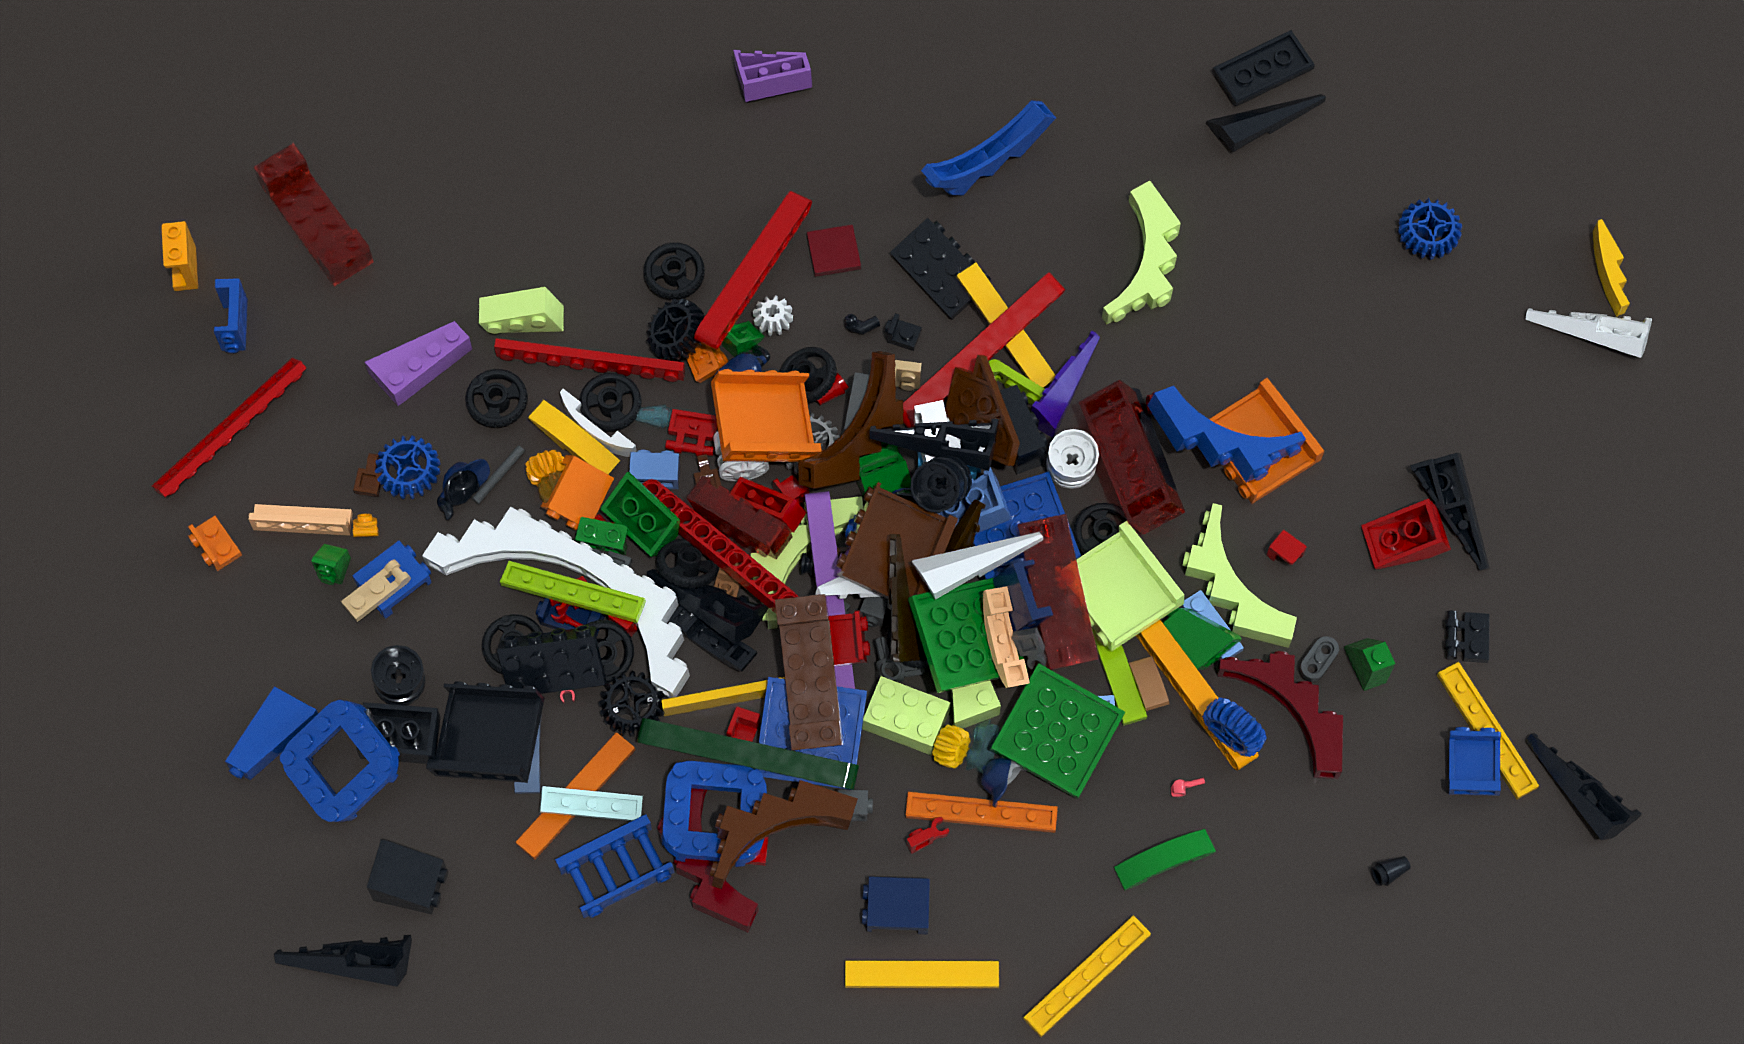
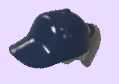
(997, 776)

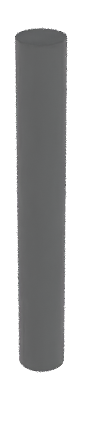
(498, 474)

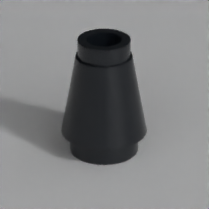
(1389, 870)

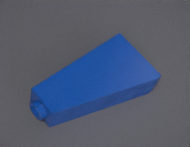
(268, 733)

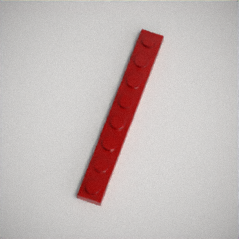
(589, 359)
(223, 433)

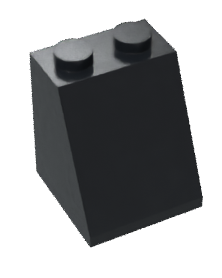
(406, 878)

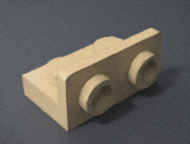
(907, 375)

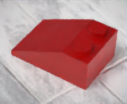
(1406, 535)

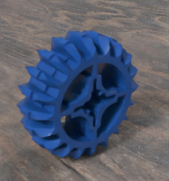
(1438, 219)
(413, 451)
(1234, 727)

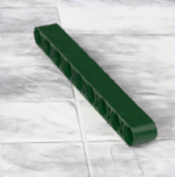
(748, 753)

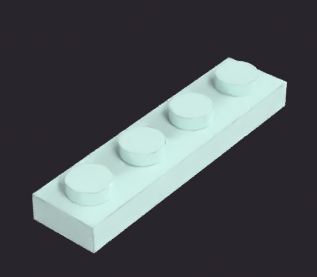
(590, 803)

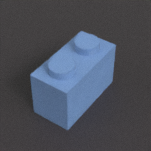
(657, 466)

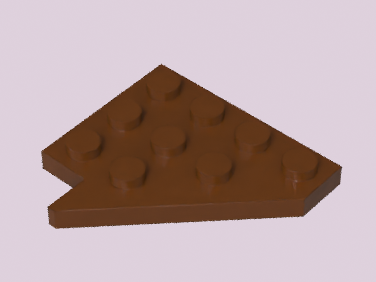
(978, 398)

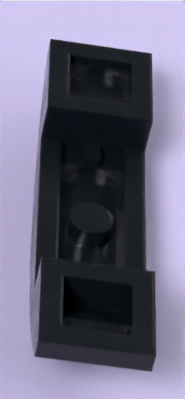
(712, 642)

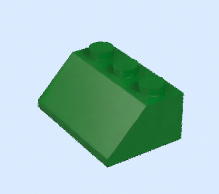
(644, 514)

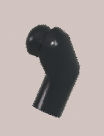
(860, 327)

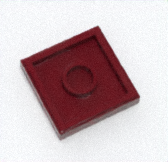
(833, 250)

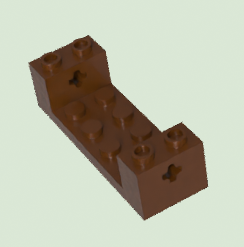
(809, 672)

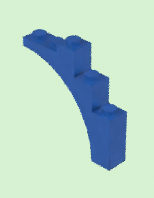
(985, 159)
(1219, 445)

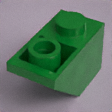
(331, 564)

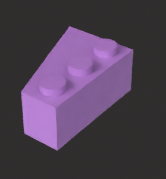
(771, 74)

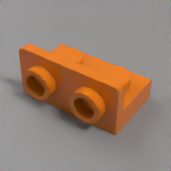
(706, 362)
(215, 543)

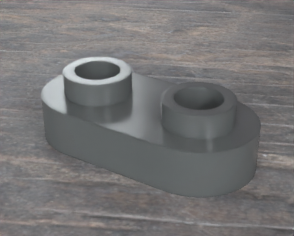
(1319, 660)

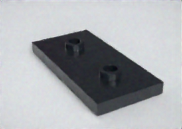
(1263, 68)

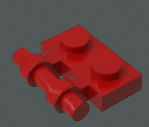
(691, 425)

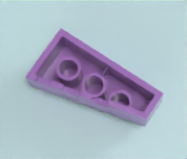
(418, 362)

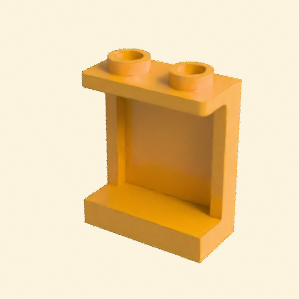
(180, 255)

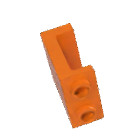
(577, 492)

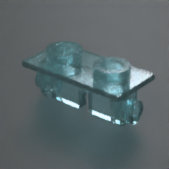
(984, 737)

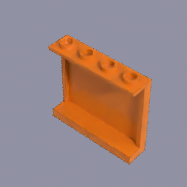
(1268, 415)
(763, 416)

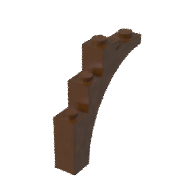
(879, 408)
(806, 806)

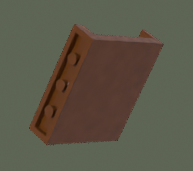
(867, 552)

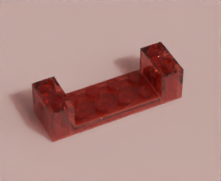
(313, 215)
(1130, 457)
(1058, 584)

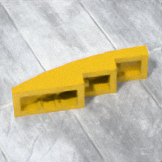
(1608, 263)
(572, 437)

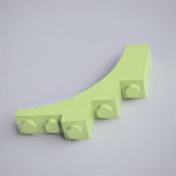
(1158, 228)
(842, 512)
(1249, 614)

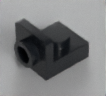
(902, 333)

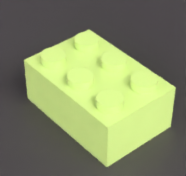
(905, 715)

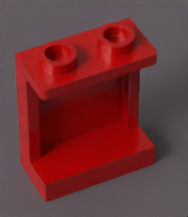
(849, 638)

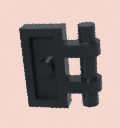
(1475, 636)

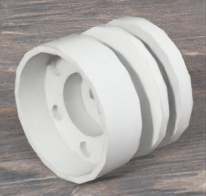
(1071, 446)
(735, 469)

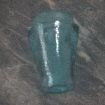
(655, 415)

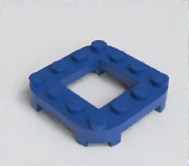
(707, 776)
(364, 786)

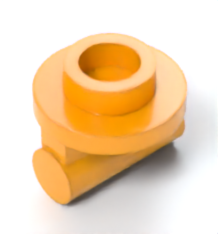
(365, 526)

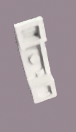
(616, 444)

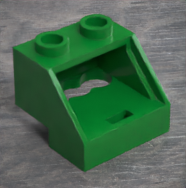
(890, 476)

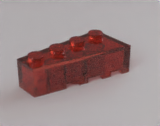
(739, 519)

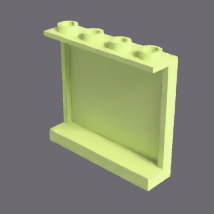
(1125, 587)

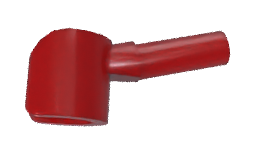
(564, 618)

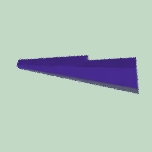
(1058, 395)

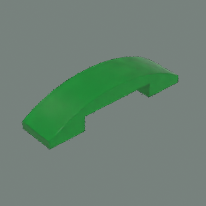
(1163, 858)

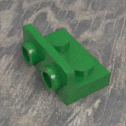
(602, 535)

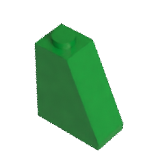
(1200, 637)
(1370, 661)

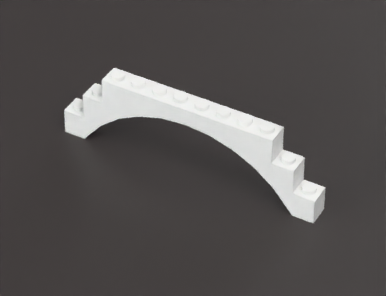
(528, 539)

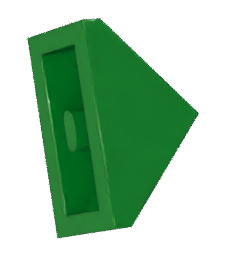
(742, 338)

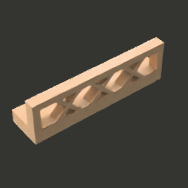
(301, 519)

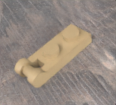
(375, 591)

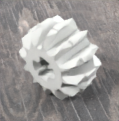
(781, 313)

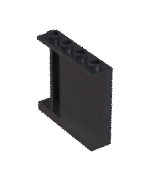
(488, 732)

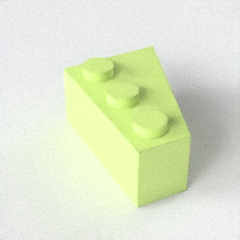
(521, 312)
(974, 704)

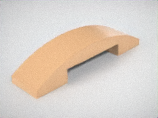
(999, 636)

